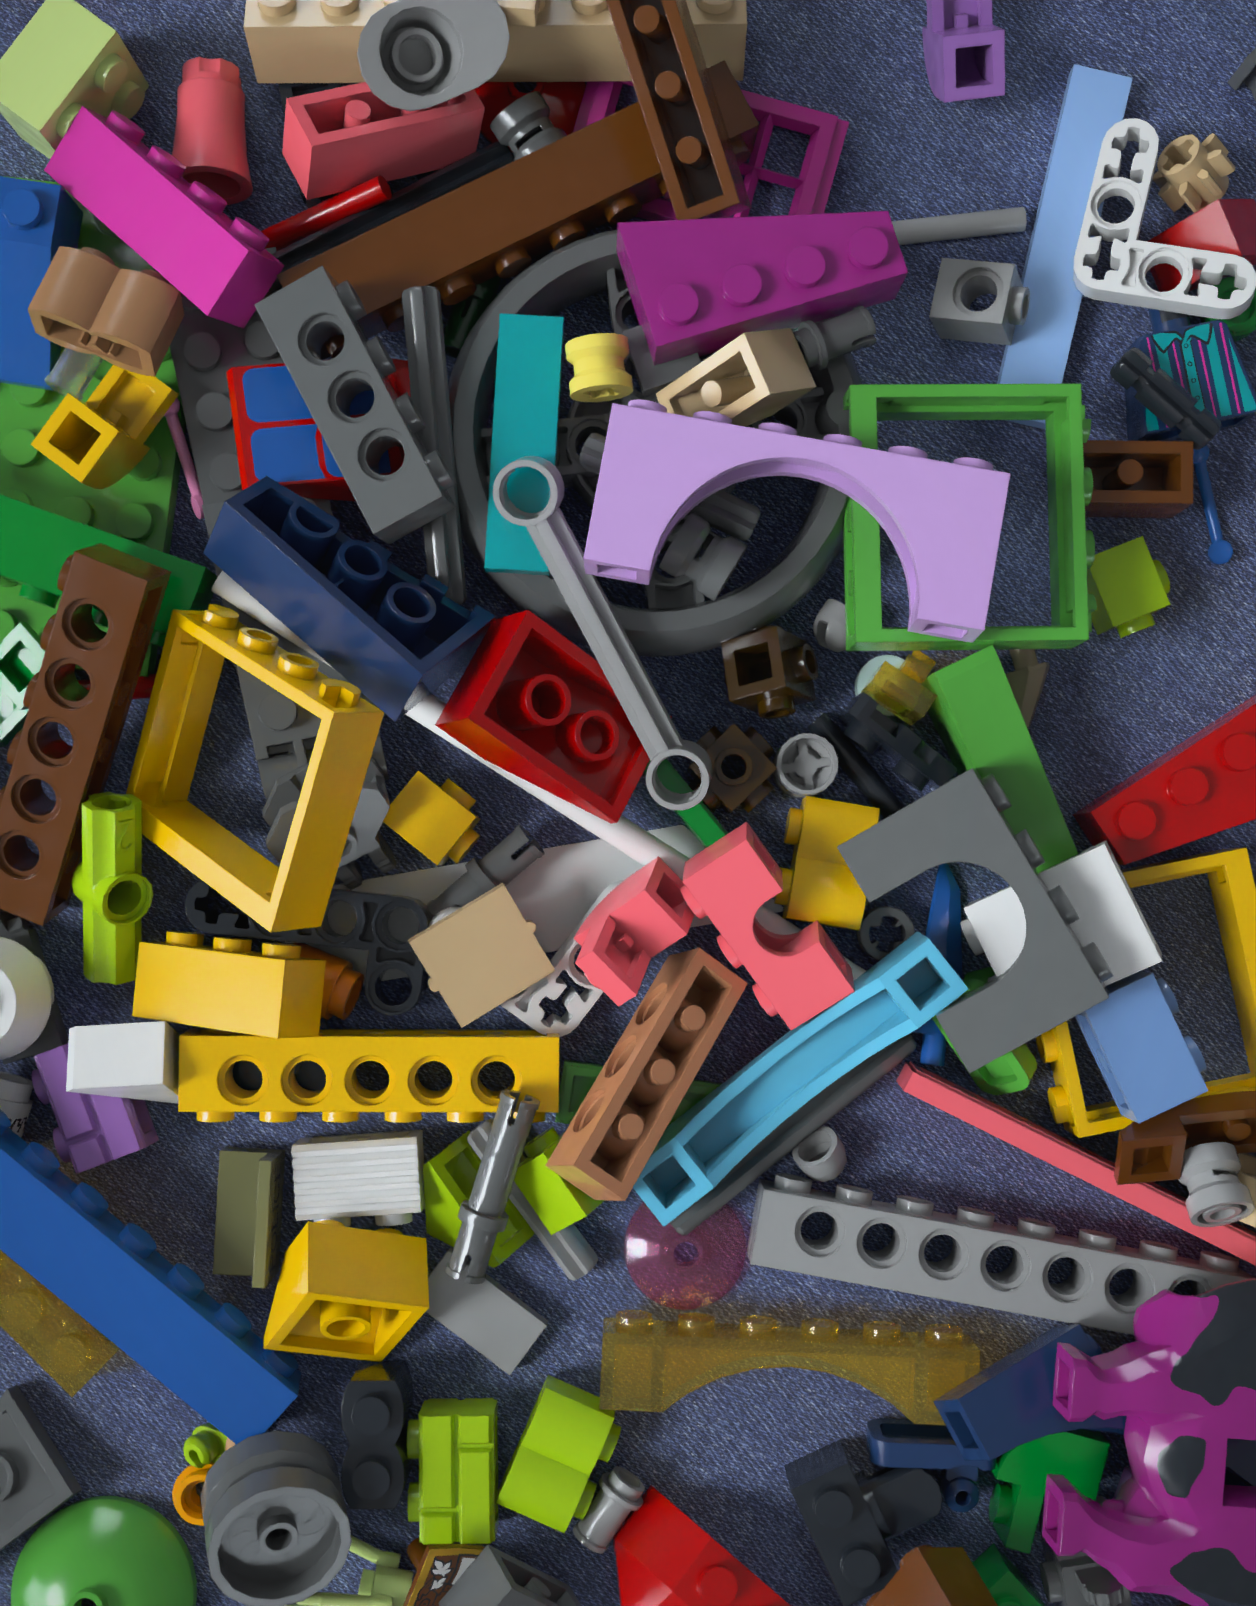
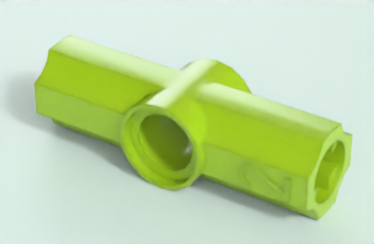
(111, 861)

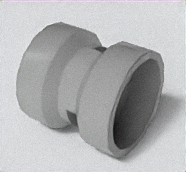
(813, 762)
(1214, 1185)

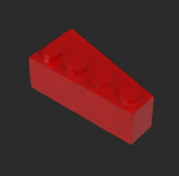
(1182, 794)

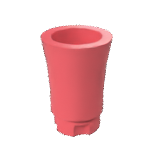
(212, 128)

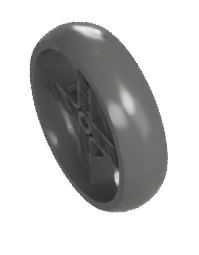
(676, 613)

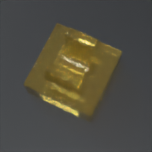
(901, 688)

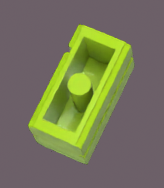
(456, 1471)

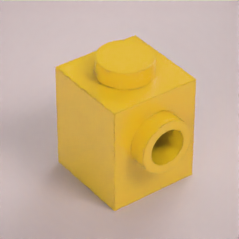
(434, 818)

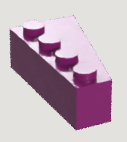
(723, 277)

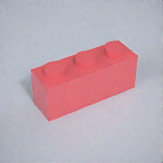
(352, 136)

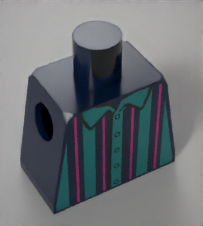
(1199, 360)

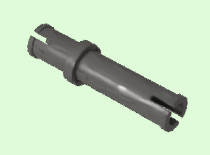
(485, 1210)

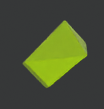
(448, 1183)

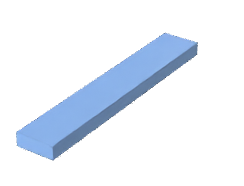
(1042, 345)

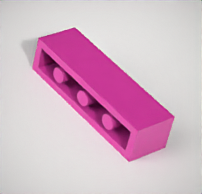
(164, 217)

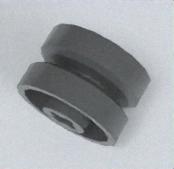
(274, 1519)

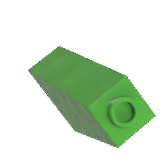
(987, 732)

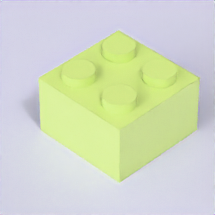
(61, 64)

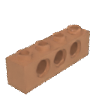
(647, 1076)

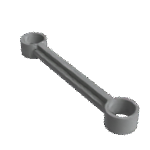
(604, 633)

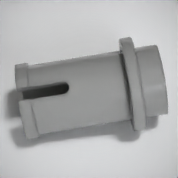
(616, 1498)

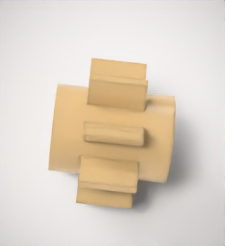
(1193, 172)

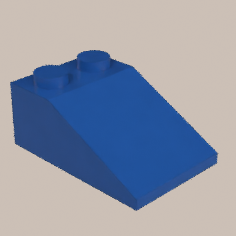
(32, 227)

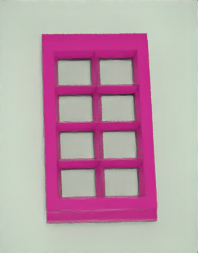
(817, 169)

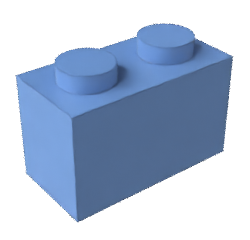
(1142, 1047)

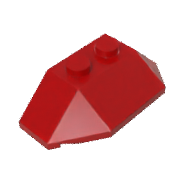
(675, 1563)

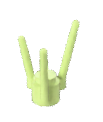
(380, 1587)

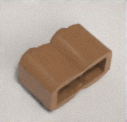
(107, 310)

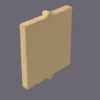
(481, 955)

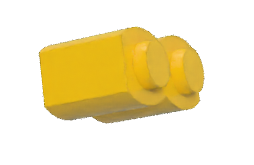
(819, 879)

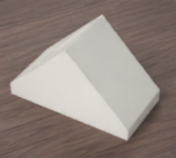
(125, 1061)

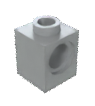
(965, 280)

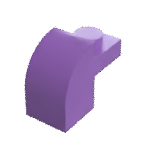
(963, 50)

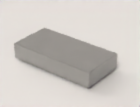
(484, 1315)

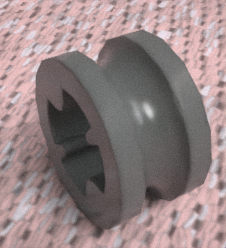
(873, 918)

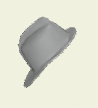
(431, 50)

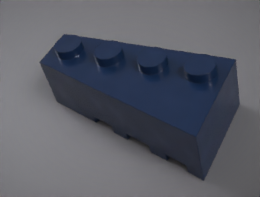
(344, 596)

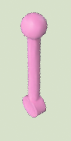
(185, 458)

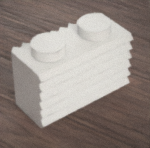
(359, 1177)

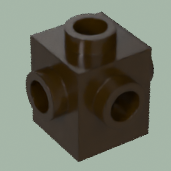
(769, 671)
(753, 784)

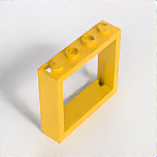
(170, 747)
(1235, 909)

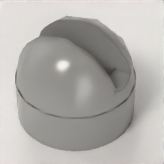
(830, 626)
(821, 1155)

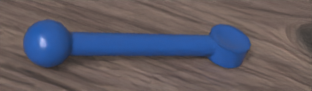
(1219, 551)

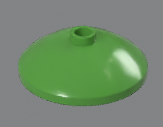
(106, 1553)

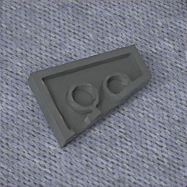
(31, 1469)

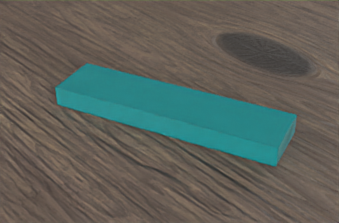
(523, 426)

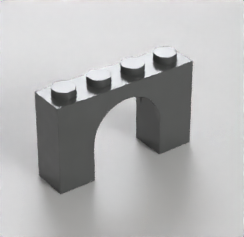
(1053, 972)

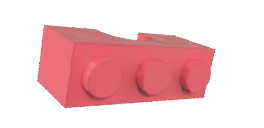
(792, 972)

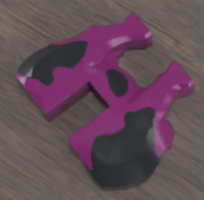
(1183, 1396)

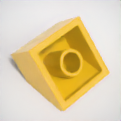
(348, 1292)

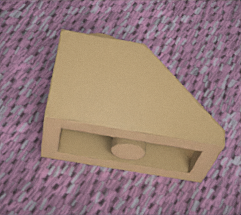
(743, 379)

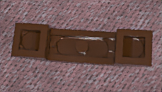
(1157, 1145)

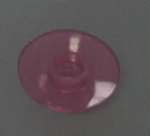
(685, 1284)

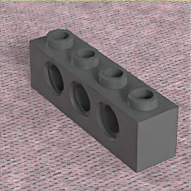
(300, 323)

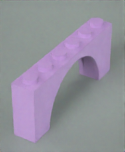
(934, 511)

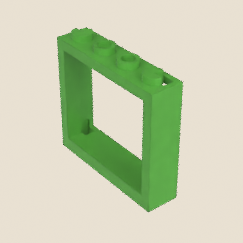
(1068, 494)

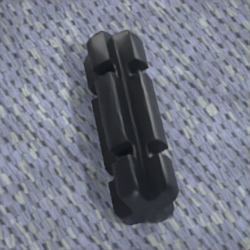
(1165, 398)

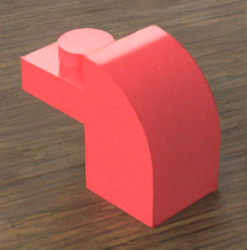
(631, 928)

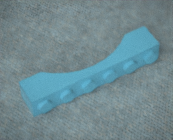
(736, 1116)

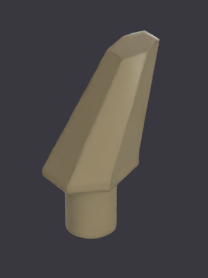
(1027, 681)

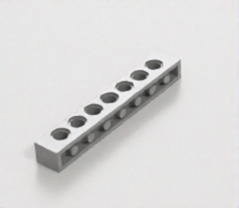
(962, 1276)

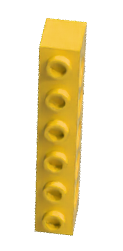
(211, 1092)

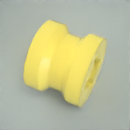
(599, 367)

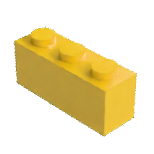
(229, 985)

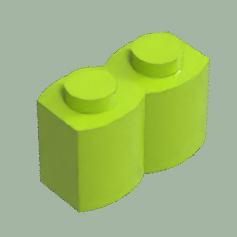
(557, 1455)

